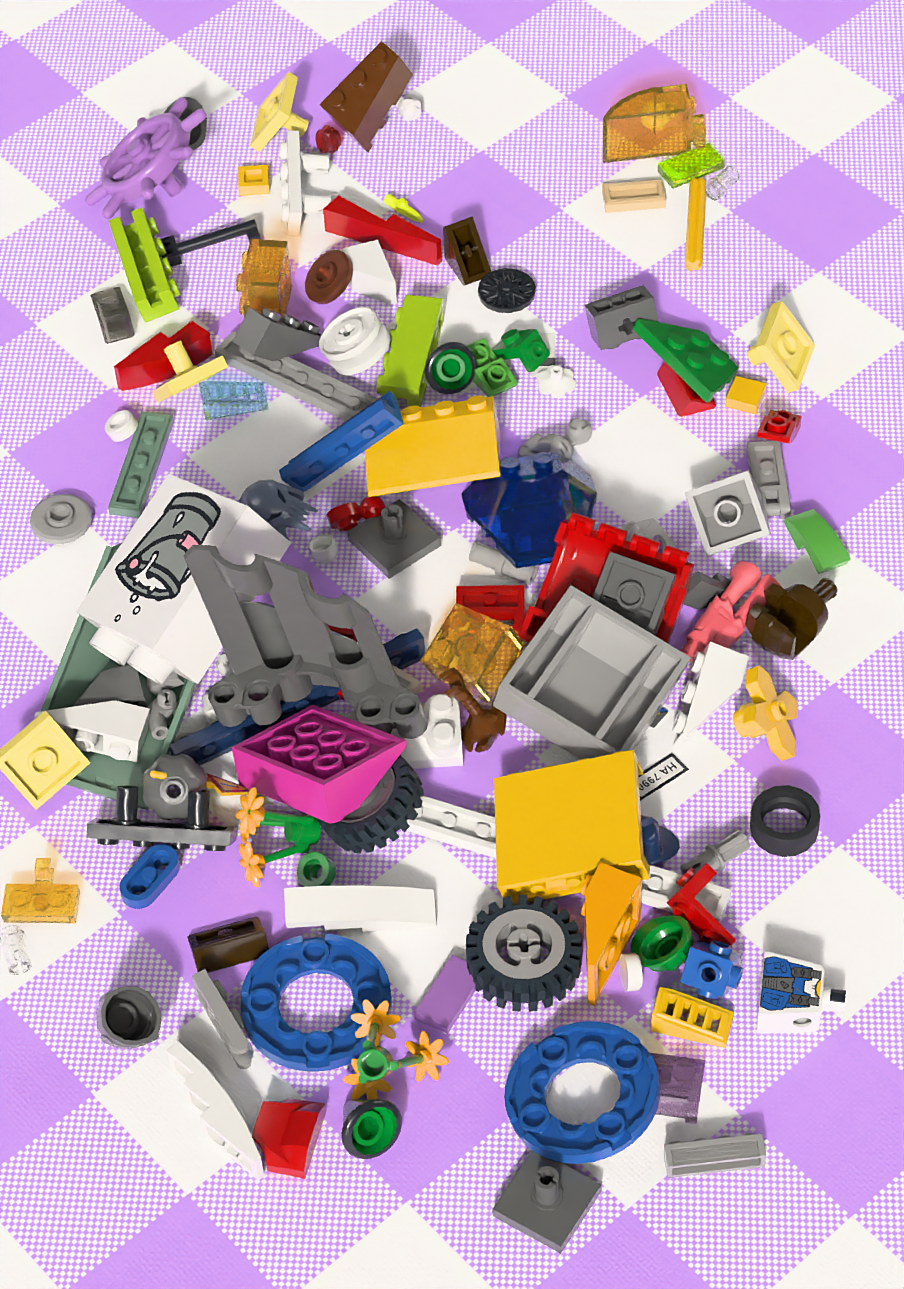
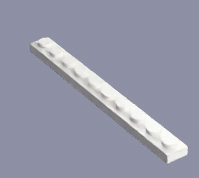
(477, 833)

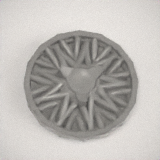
(60, 519)

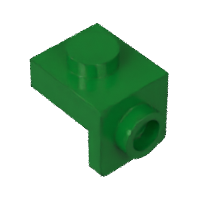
(525, 345)

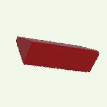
(681, 395)

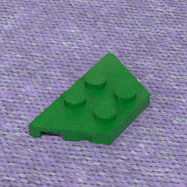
(690, 356)

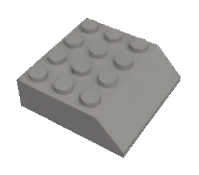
(590, 679)

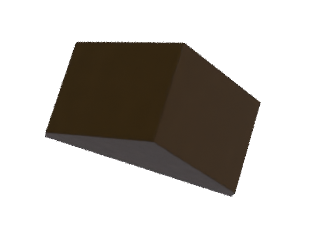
(465, 251)

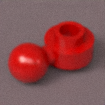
(346, 515)

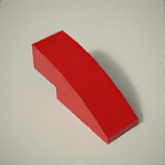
(150, 363)

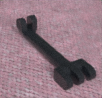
(175, 249)

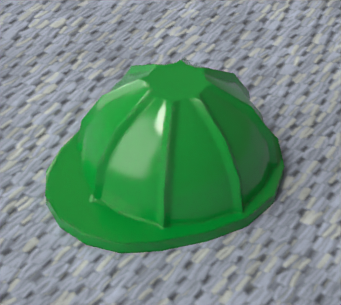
(663, 943)

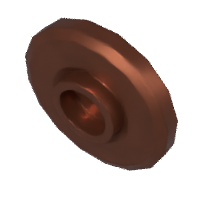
(328, 277)

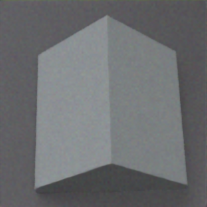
(728, 512)

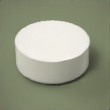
(121, 425)
(630, 972)

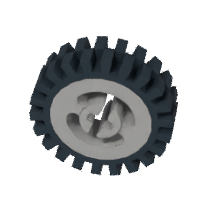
(523, 930)

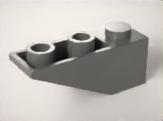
(275, 337)

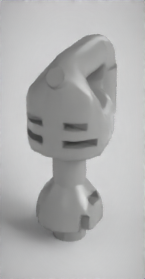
(577, 433)

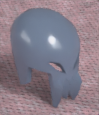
(277, 505)

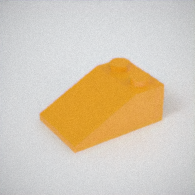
(611, 918)

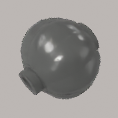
(180, 770)

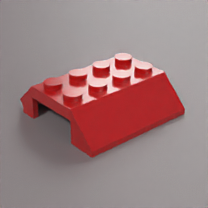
(580, 562)

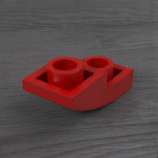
(780, 426)

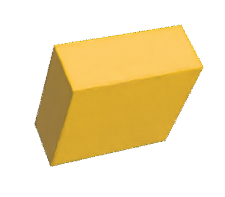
(253, 180)
(746, 395)

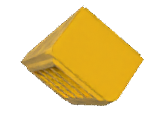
(695, 1007)

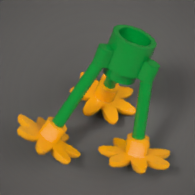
(297, 829)
(377, 1061)

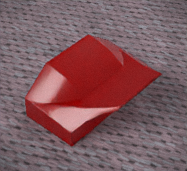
(289, 1134)

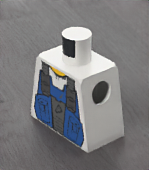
(794, 995)

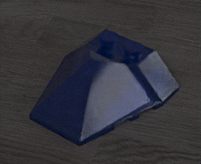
(528, 505)

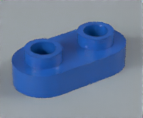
(147, 878)

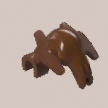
(482, 724)

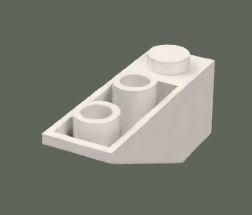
(714, 683)
(105, 727)

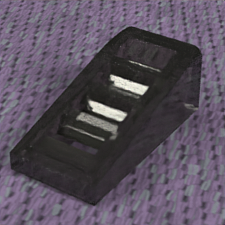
(112, 317)

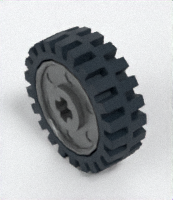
(381, 813)

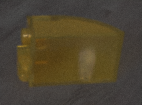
(652, 125)

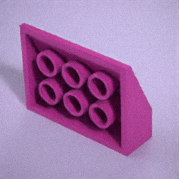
(317, 762)

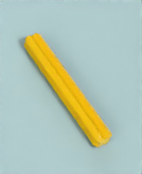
(695, 224)

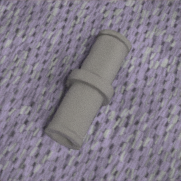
(495, 560)

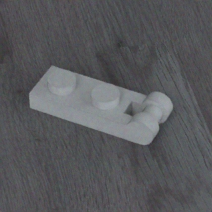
(768, 472)

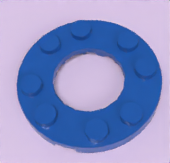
(287, 963)
(612, 1130)

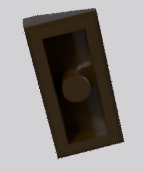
(228, 945)

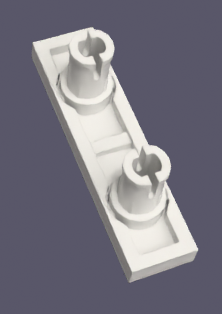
(290, 171)

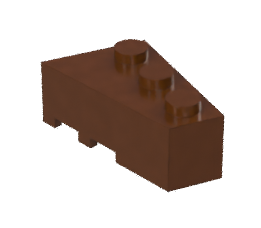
(367, 94)

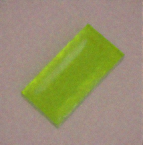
(690, 165)

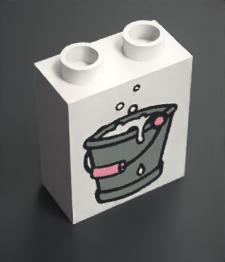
(146, 595)

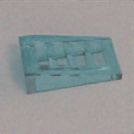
(216, 399)

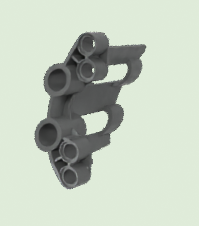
(290, 648)

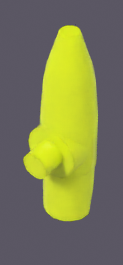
(402, 207)

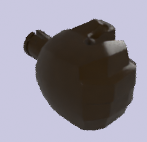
(790, 617)

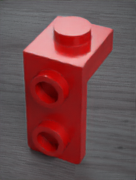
(686, 906)

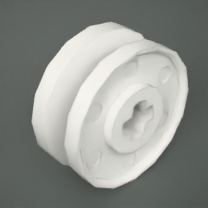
(354, 341)

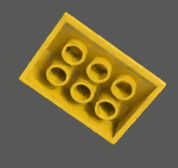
(437, 447)

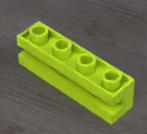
(144, 265)
(411, 343)

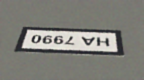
(660, 775)

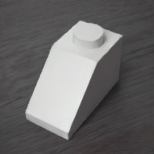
(371, 272)

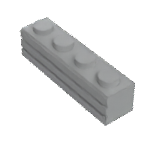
(714, 1155)

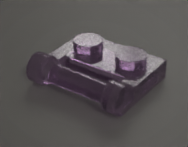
(680, 1079)

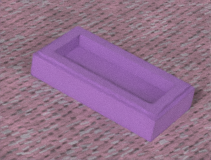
(447, 996)

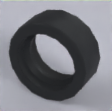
(780, 798)

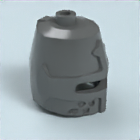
(128, 1017)

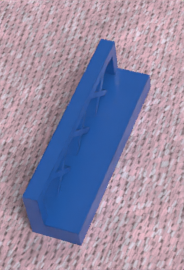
(343, 443)

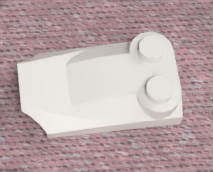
(440, 742)

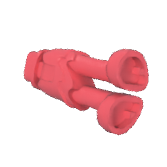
(718, 621)

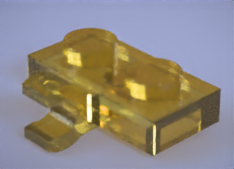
(41, 901)

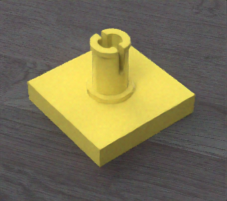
(277, 113)
(783, 347)
(186, 373)
(41, 760)

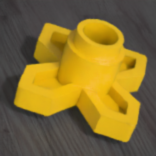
(767, 713)

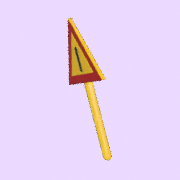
(221, 785)

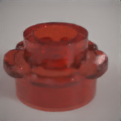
(328, 139)

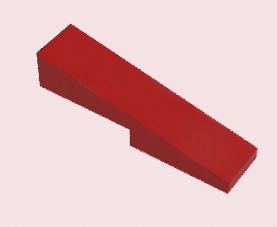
(393, 235)

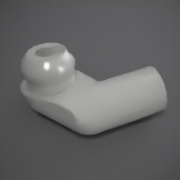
(160, 712)

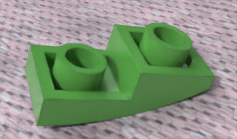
(491, 374)
(822, 544)

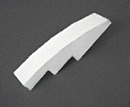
(360, 907)
(219, 1115)

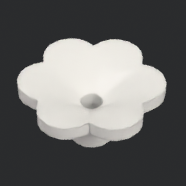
(556, 381)

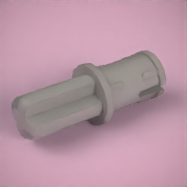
(720, 853)

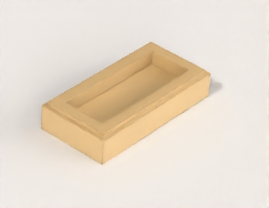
(633, 196)

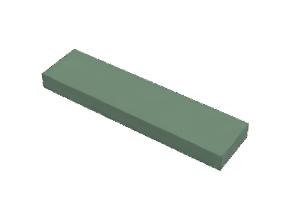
(141, 465)

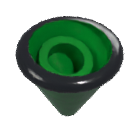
(450, 368)
(370, 1127)

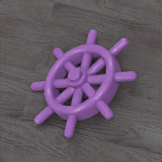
(146, 159)

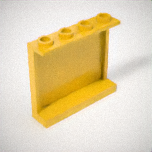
(566, 821)

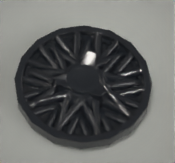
(506, 290)

